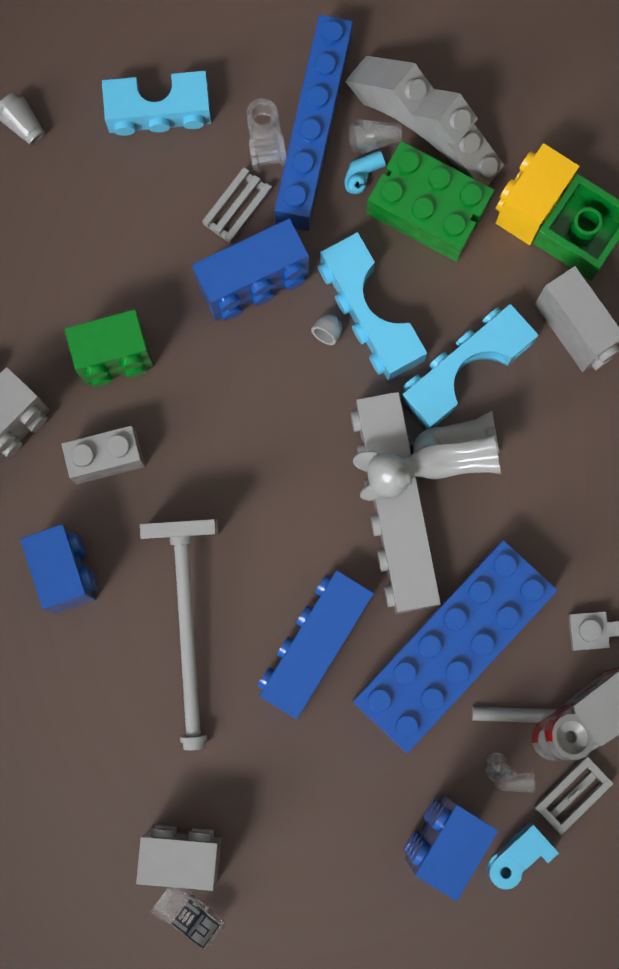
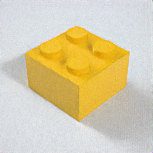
(534, 192)

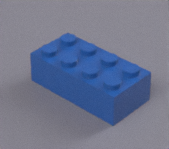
(448, 846)

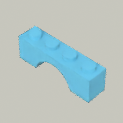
(500, 339)
(392, 345)

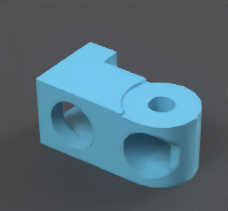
(517, 855)

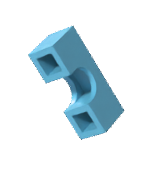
(184, 106)

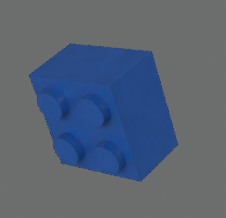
(59, 568)

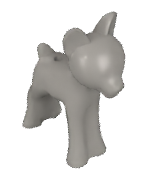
(436, 455)

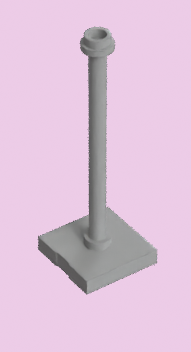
(181, 536)

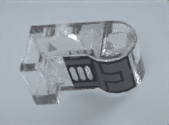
(189, 916)

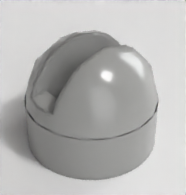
(327, 329)

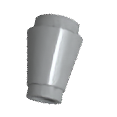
(20, 118)

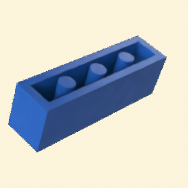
(315, 645)

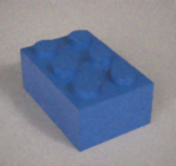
(252, 270)

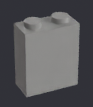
(579, 320)

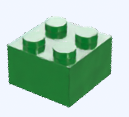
(581, 227)
(109, 348)

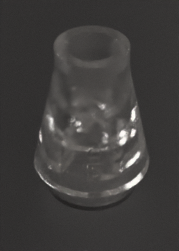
(372, 134)

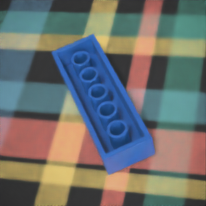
(454, 646)

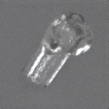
(505, 778)

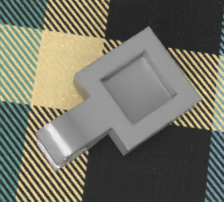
(591, 631)

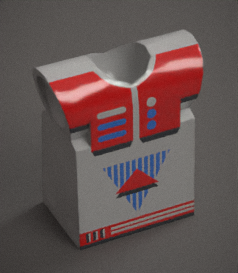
(581, 722)

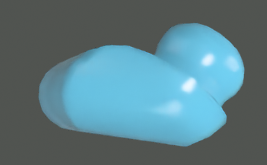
(359, 170)

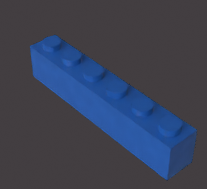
(314, 121)

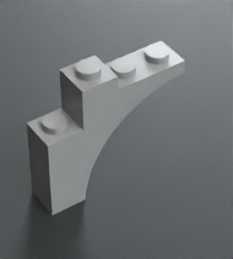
(434, 114)

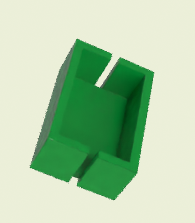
(429, 201)

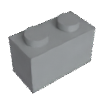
(103, 455)

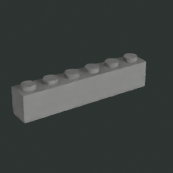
(399, 518)

